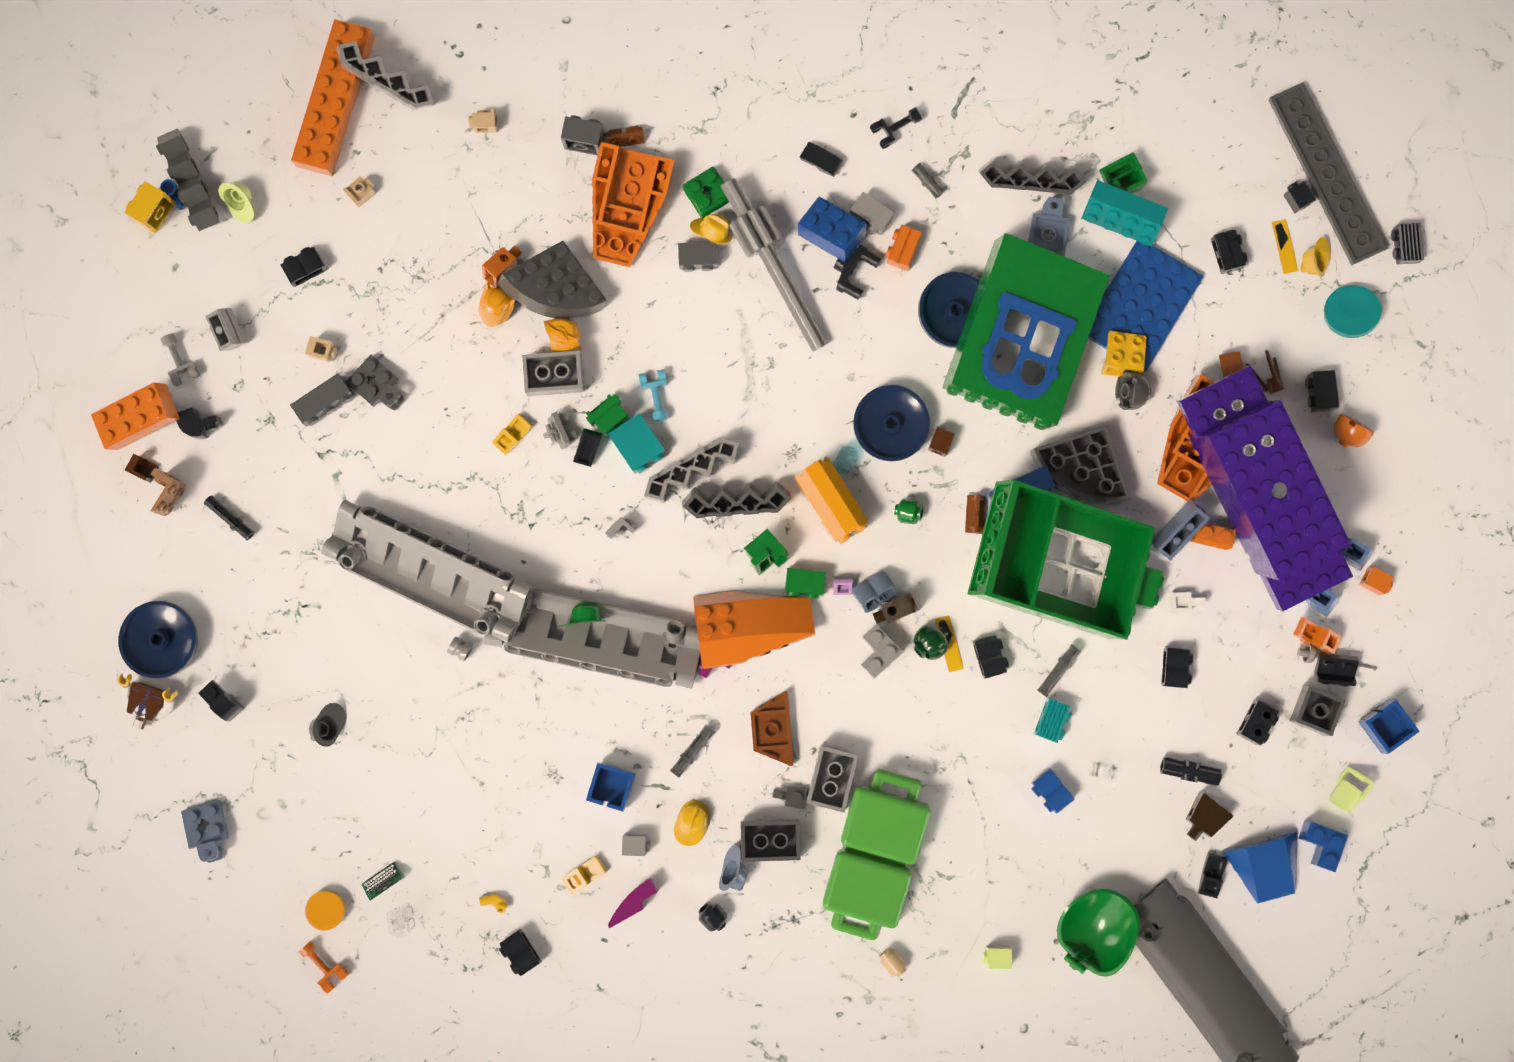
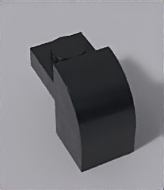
(195, 427)
(220, 702)

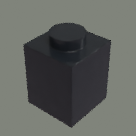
(1299, 196)

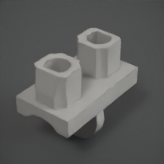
(556, 431)

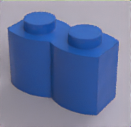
(1052, 791)

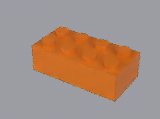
(135, 416)

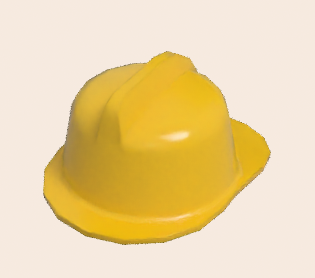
(712, 227)
(1317, 258)
(691, 823)

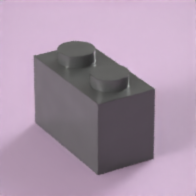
(697, 256)

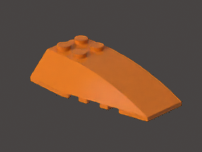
(626, 200)
(747, 625)

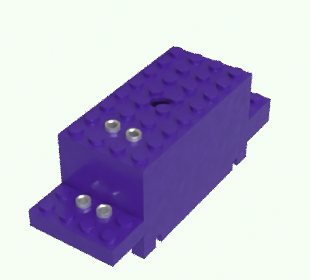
(1291, 538)

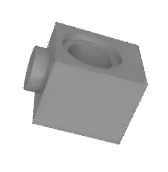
(635, 845)

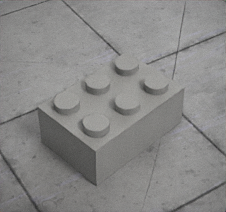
(553, 373)
(832, 779)

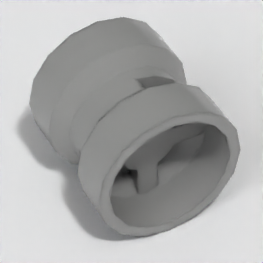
(459, 649)

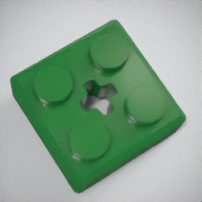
(705, 203)

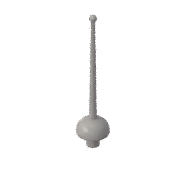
(1310, 654)

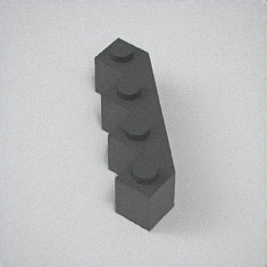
(186, 173)
(1041, 180)
(747, 502)

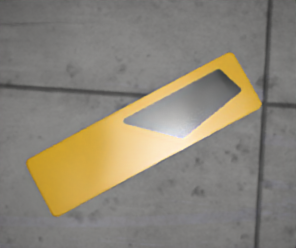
(1284, 246)
(952, 654)

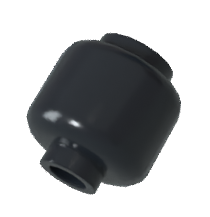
(712, 916)

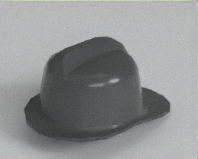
(327, 724)

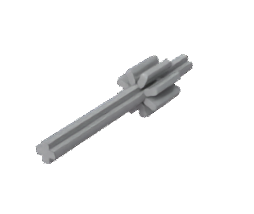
(757, 236)

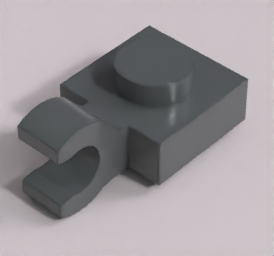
(793, 797)

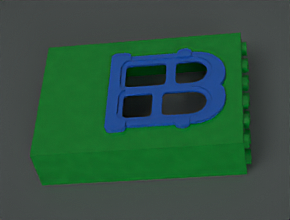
(1048, 291)

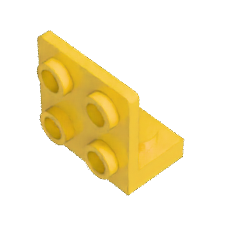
(1124, 354)

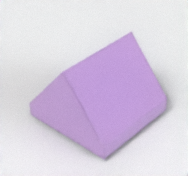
(842, 586)

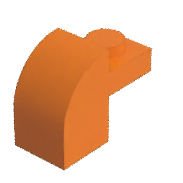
(1320, 637)

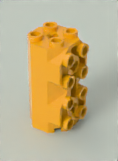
(831, 500)

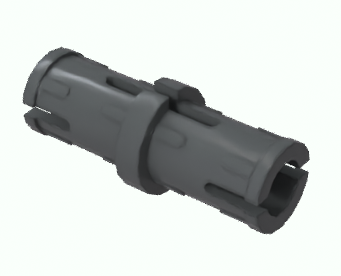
(928, 180)

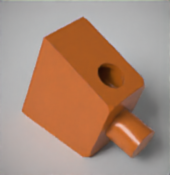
(499, 263)

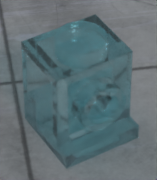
(845, 460)

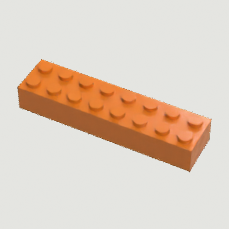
(330, 102)

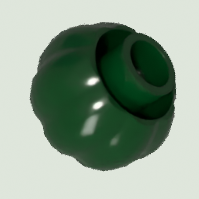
(930, 642)

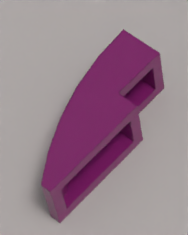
(633, 902)

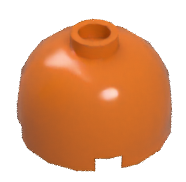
(1351, 432)

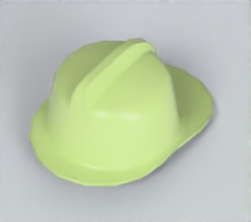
(237, 200)

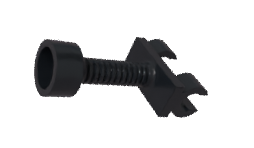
(913, 116)

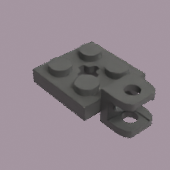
(382, 389)

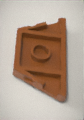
(772, 729)

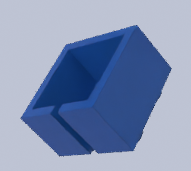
(1389, 726)
(610, 785)

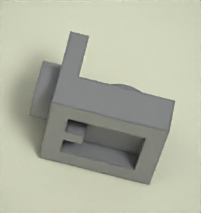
(616, 529)

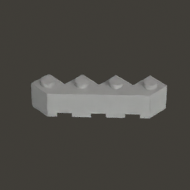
(373, 73)
(699, 462)

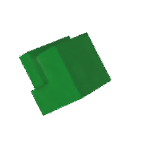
(1125, 174)
(607, 415)
(765, 552)

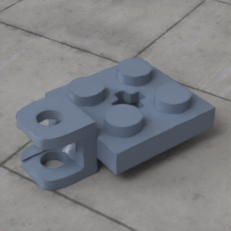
(1051, 220)
(209, 839)

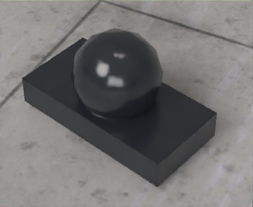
(587, 447)

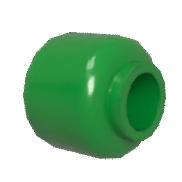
(909, 511)

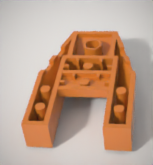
(1181, 467)

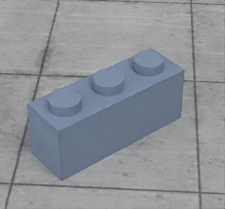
(1180, 529)

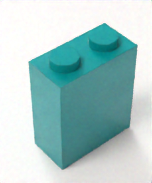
(637, 444)

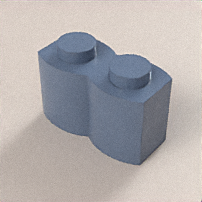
(875, 591)

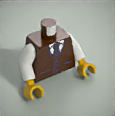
(145, 701)

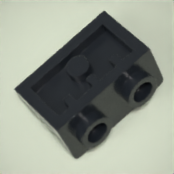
(1336, 669)

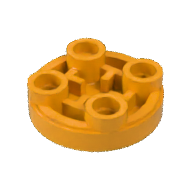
(325, 910)

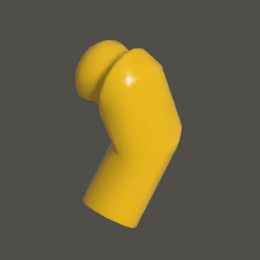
(494, 900)

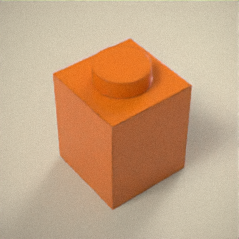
(1377, 581)

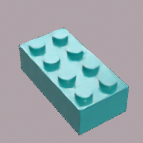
(1124, 213)

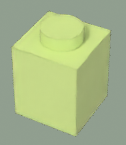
(998, 957)

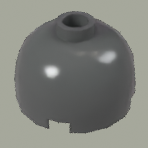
(1132, 390)

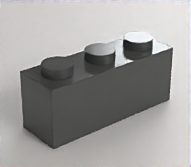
(322, 400)

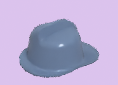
(733, 871)

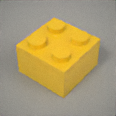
(149, 207)

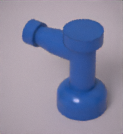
(170, 188)

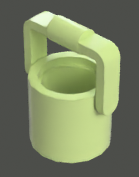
(1347, 795)

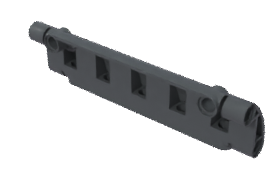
(1208, 980)

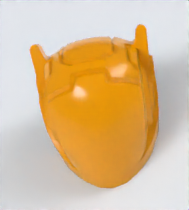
(495, 306)
(563, 334)

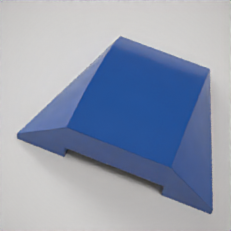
(1267, 867)

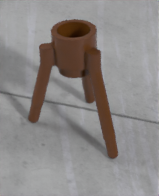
(1275, 383)

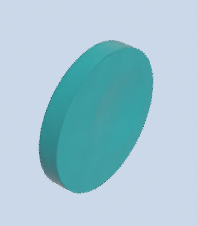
(1352, 311)

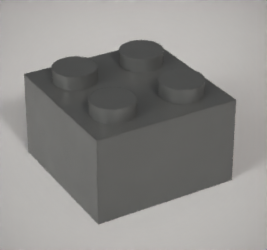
(582, 135)
(1317, 710)

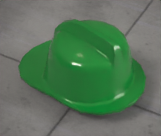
(585, 613)

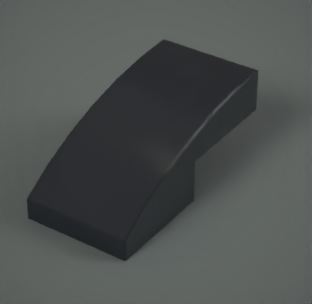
(821, 158)
(1211, 875)

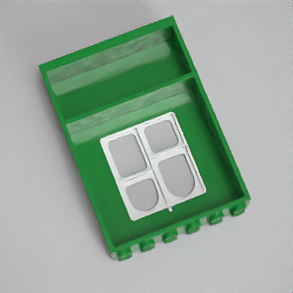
(1017, 547)

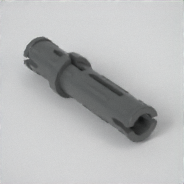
(1059, 670)
(695, 747)

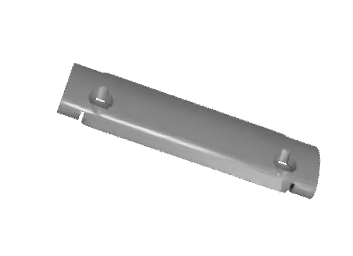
(427, 571)
(624, 646)

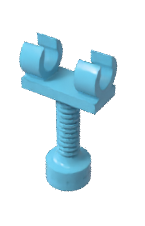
(659, 414)

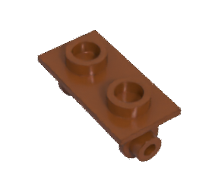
(632, 136)
(975, 514)

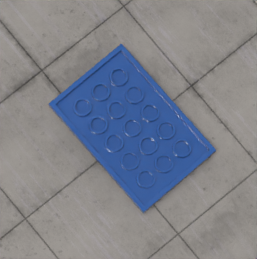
(1145, 298)

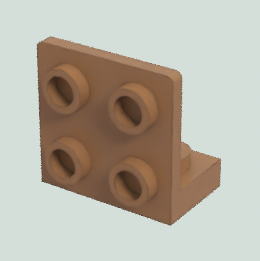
(173, 489)

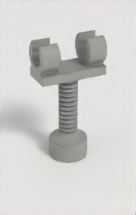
(169, 341)

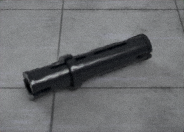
(235, 523)

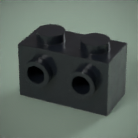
(1258, 723)

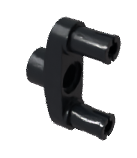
(847, 268)

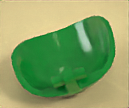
(1099, 932)

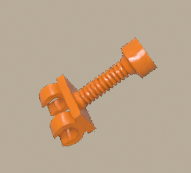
(326, 985)

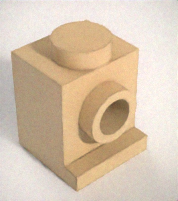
(484, 121)
(362, 196)
(315, 346)

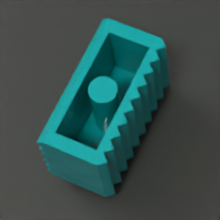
(1052, 720)

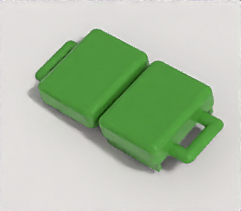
(880, 839)

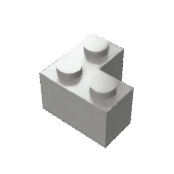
(884, 651)

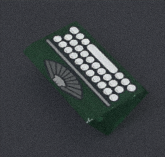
(382, 881)

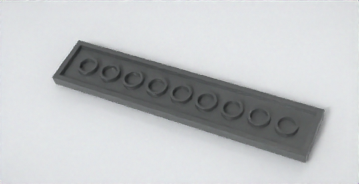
(1327, 173)

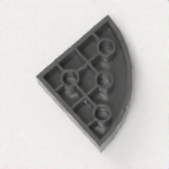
(553, 285)
(1085, 467)

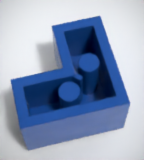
(1328, 844)

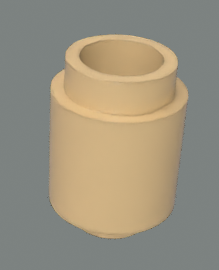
(893, 962)

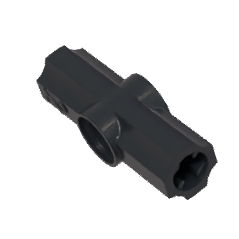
(1190, 771)

